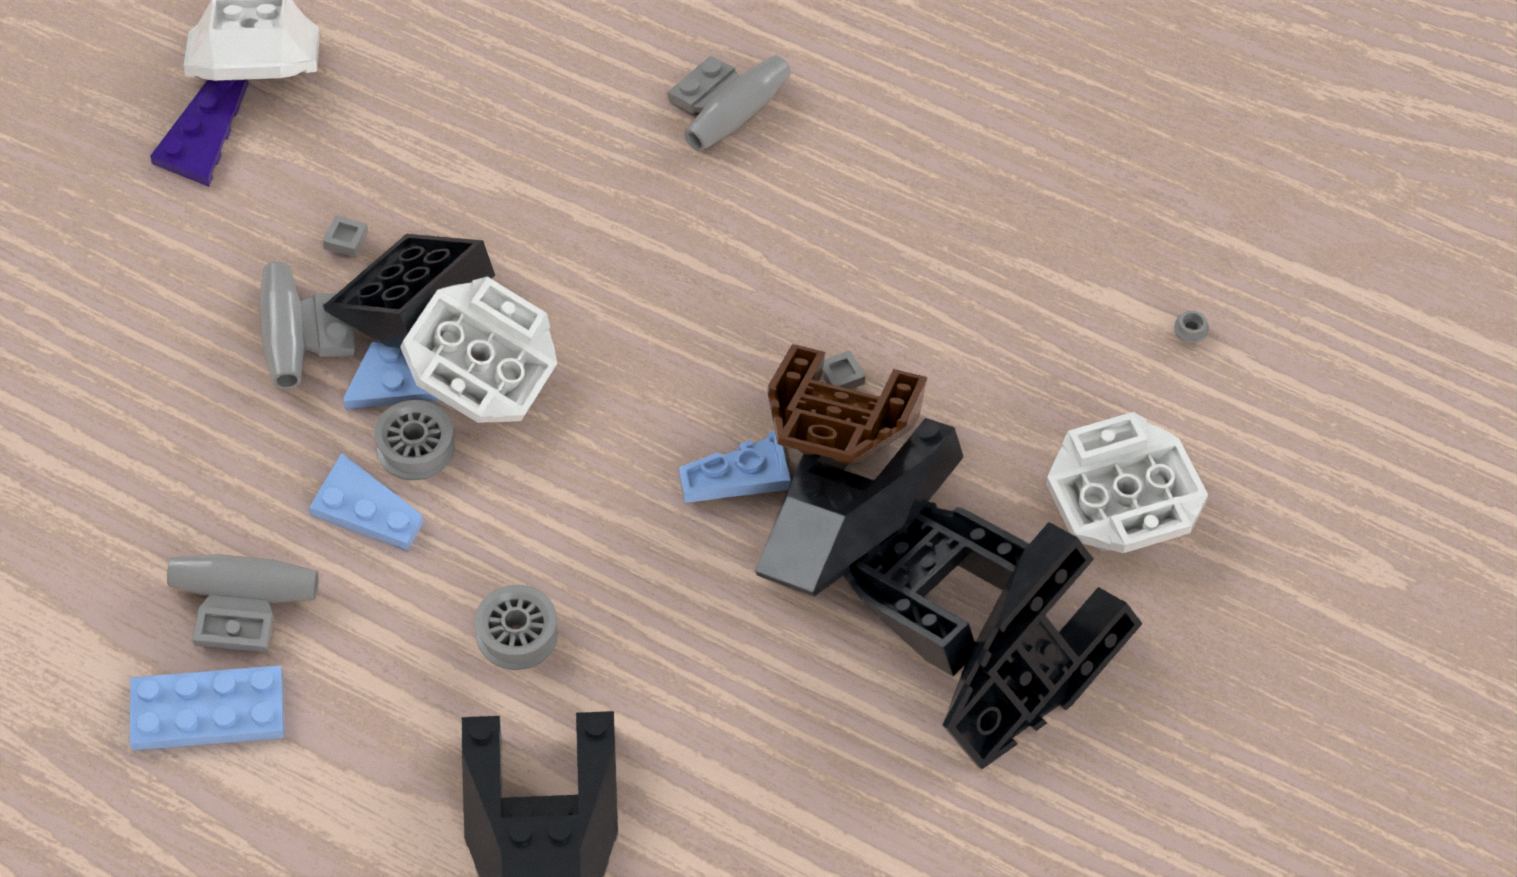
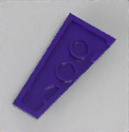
(198, 135)

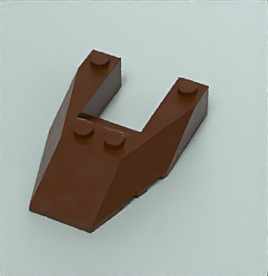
(837, 419)

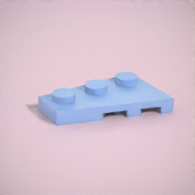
(746, 471)
(365, 506)

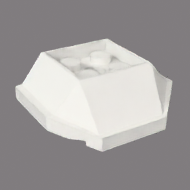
(251, 41)
(487, 323)
(1131, 458)

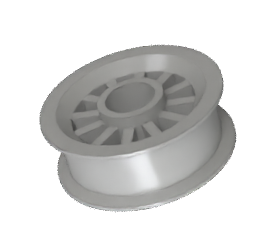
(409, 457)
(522, 607)

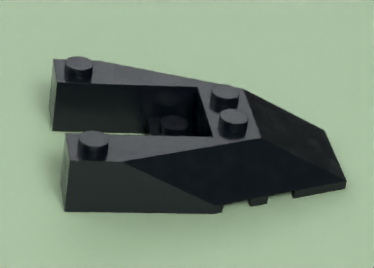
(840, 516)
(916, 561)
(1021, 660)
(540, 832)

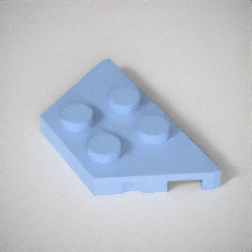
(383, 380)

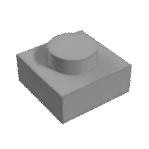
(345, 236)
(843, 371)

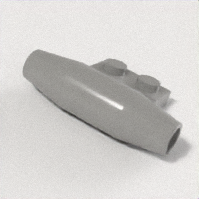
(725, 97)
(296, 325)
(239, 596)

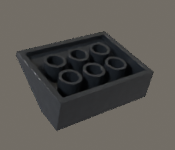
(402, 281)

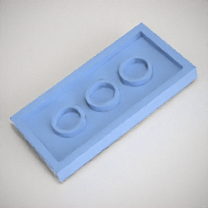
(206, 708)

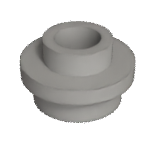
(1192, 320)

